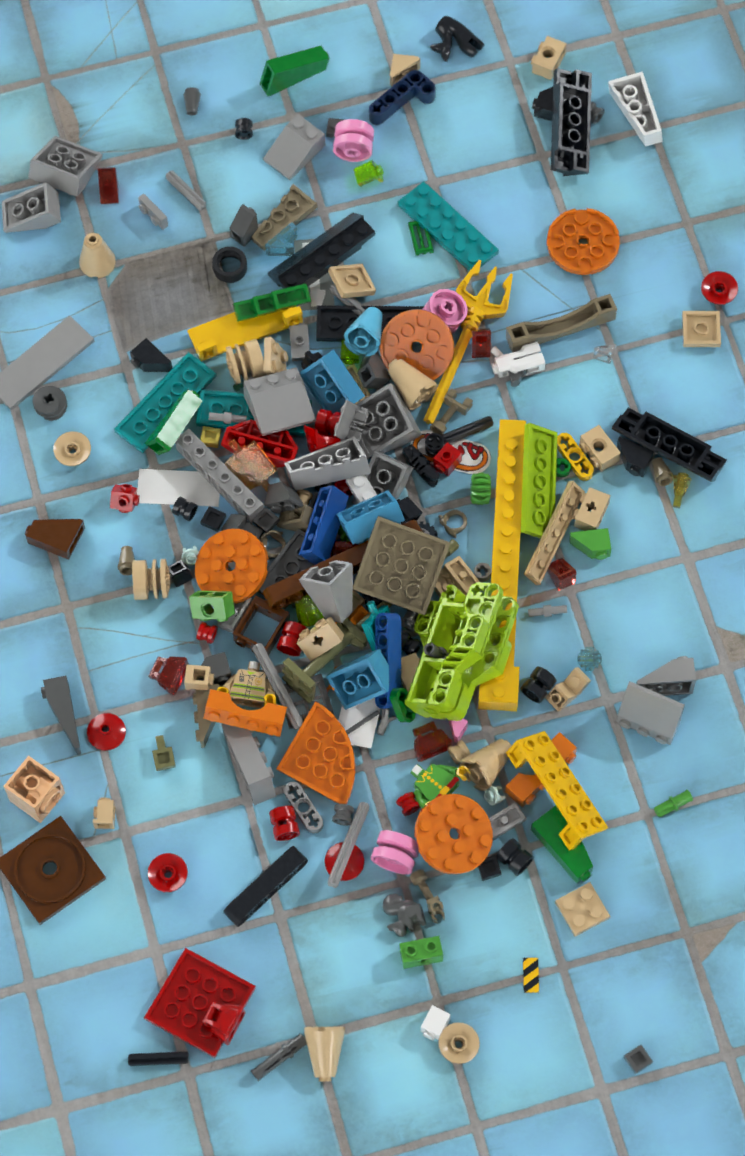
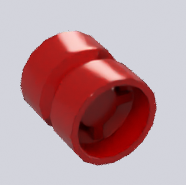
(326, 421)
(288, 642)
(285, 826)

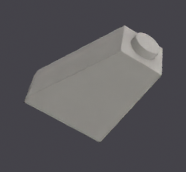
(331, 589)

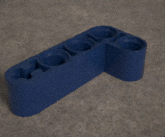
(381, 110)

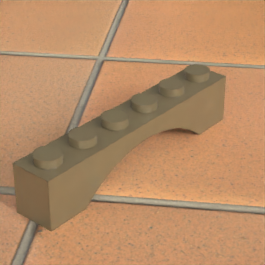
(591, 314)

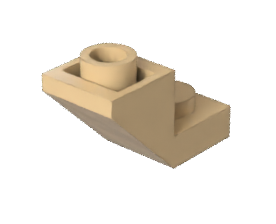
(568, 690)

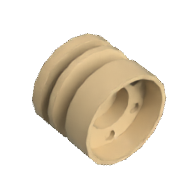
(245, 361)
(150, 579)

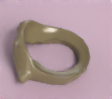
(453, 531)
(276, 535)

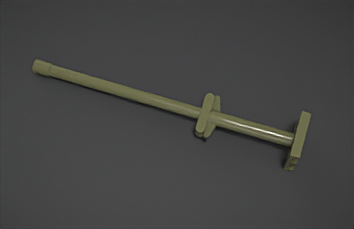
(301, 680)

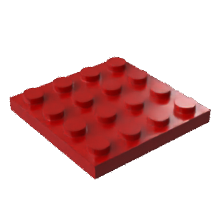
(188, 996)

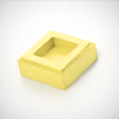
(210, 436)

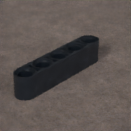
(265, 886)

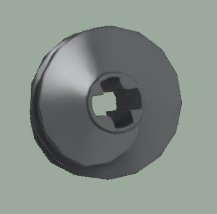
(50, 402)

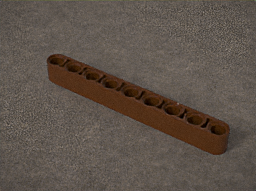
(290, 589)

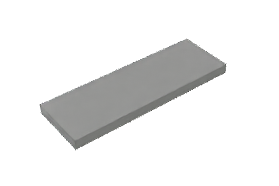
(42, 361)

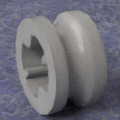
(486, 567)

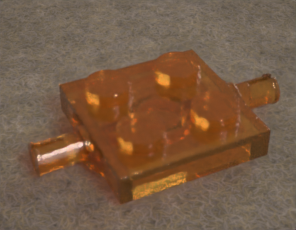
(250, 465)

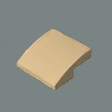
(457, 574)

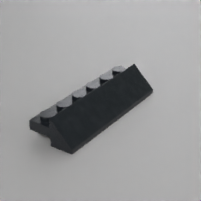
(571, 122)
(323, 252)
(670, 443)

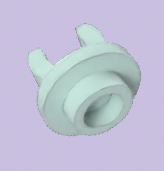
(190, 555)
(492, 795)

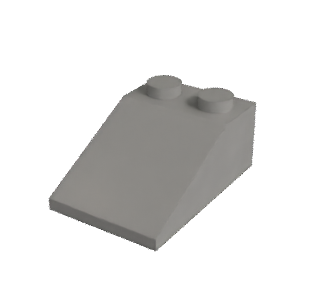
(295, 147)
(31, 209)
(387, 475)
(672, 678)

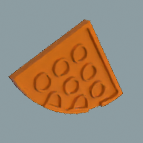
(321, 756)

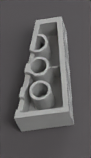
(328, 465)
(250, 762)

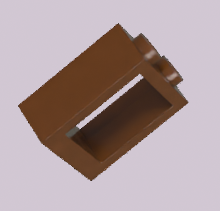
(260, 605)

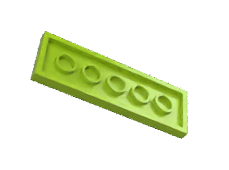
(538, 479)

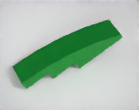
(271, 302)

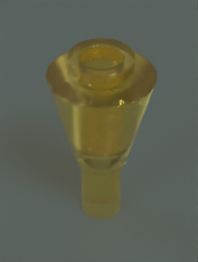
(681, 483)

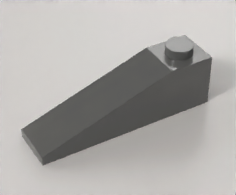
(59, 699)

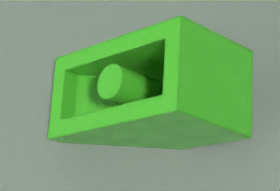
(592, 543)

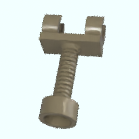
(439, 426)
(434, 904)

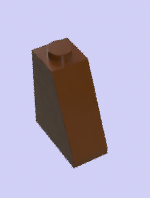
(55, 535)

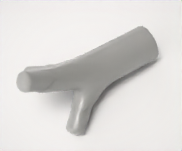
(385, 720)

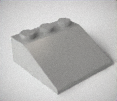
(64, 165)
(278, 401)
(388, 422)
(650, 713)

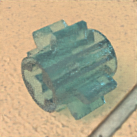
(589, 659)

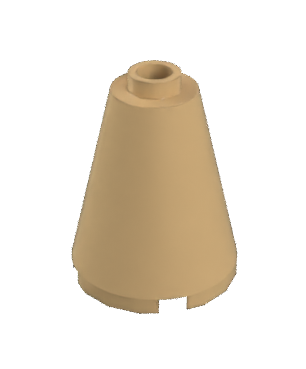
(96, 257)
(411, 383)
(486, 763)
(324, 1050)

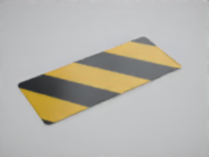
(530, 975)

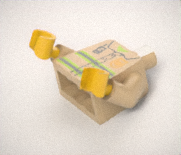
(249, 687)

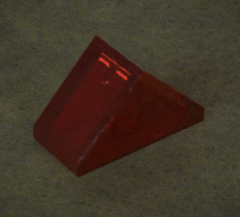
(108, 185)
(481, 343)
(562, 574)

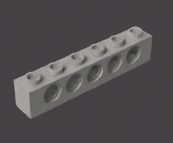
(218, 475)

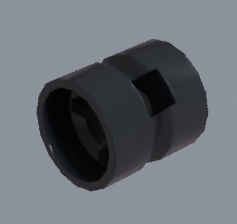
(538, 685)
(515, 857)

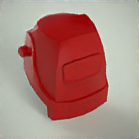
(318, 440)

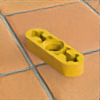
(574, 448)

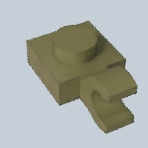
(163, 756)

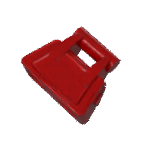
(226, 1022)

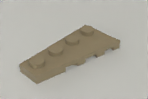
(293, 208)

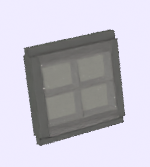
(302, 706)

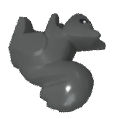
(407, 912)

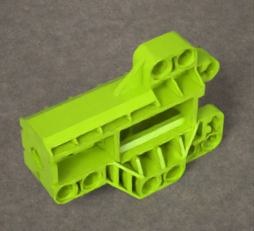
(475, 645)

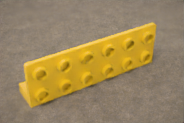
(214, 336)
(561, 785)

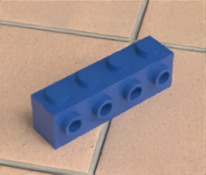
(323, 525)

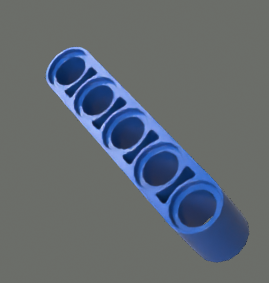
(389, 642)

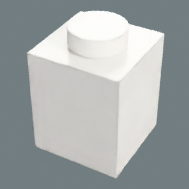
(435, 1023)

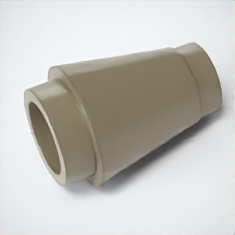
(662, 473)
(125, 560)

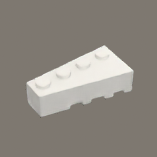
(637, 106)

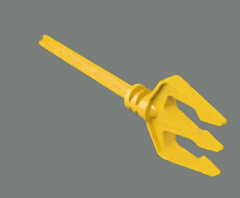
(478, 309)

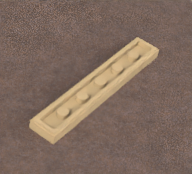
(554, 533)

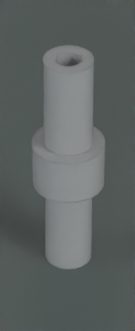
(227, 417)
(547, 610)

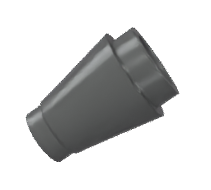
(192, 100)

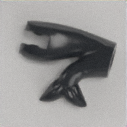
(464, 37)

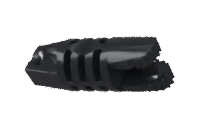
(421, 465)

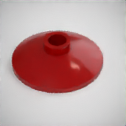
(719, 281)
(106, 740)
(167, 863)
(354, 865)

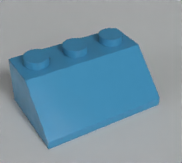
(331, 382)
(360, 518)
(360, 679)

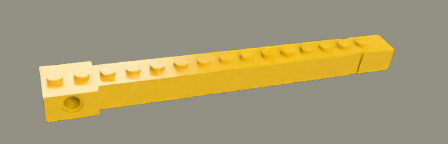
(502, 691)

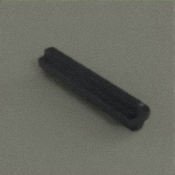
(467, 430)
(162, 1058)

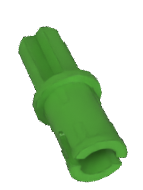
(673, 803)

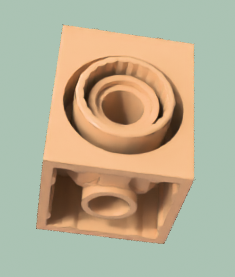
(34, 789)

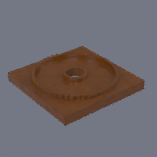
(45, 893)

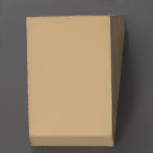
(402, 65)

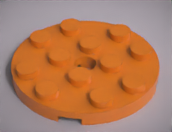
(583, 258)
(419, 327)
(229, 547)
(473, 830)

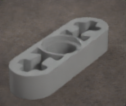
(315, 816)

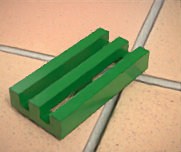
(423, 250)

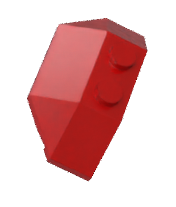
(277, 446)

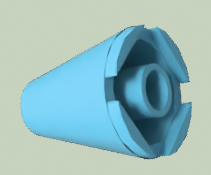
(365, 333)

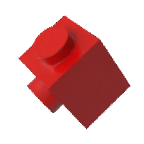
(447, 459)

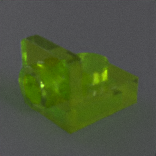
(368, 172)
(347, 356)

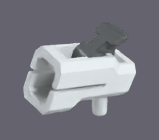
(518, 363)

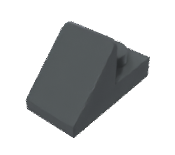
(239, 521)

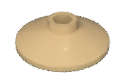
(72, 441)
(464, 1034)

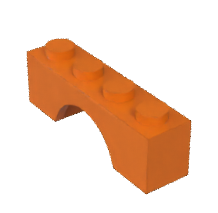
(223, 710)
(525, 787)

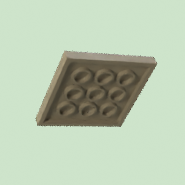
(401, 565)

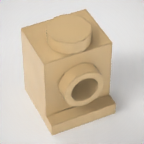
(193, 673)
(104, 814)

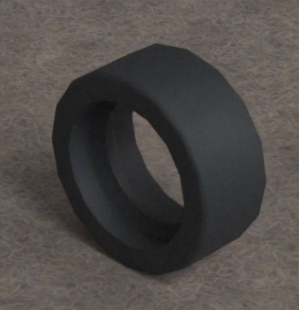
(229, 277)

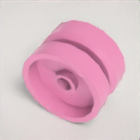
(353, 140)
(449, 307)
(395, 852)

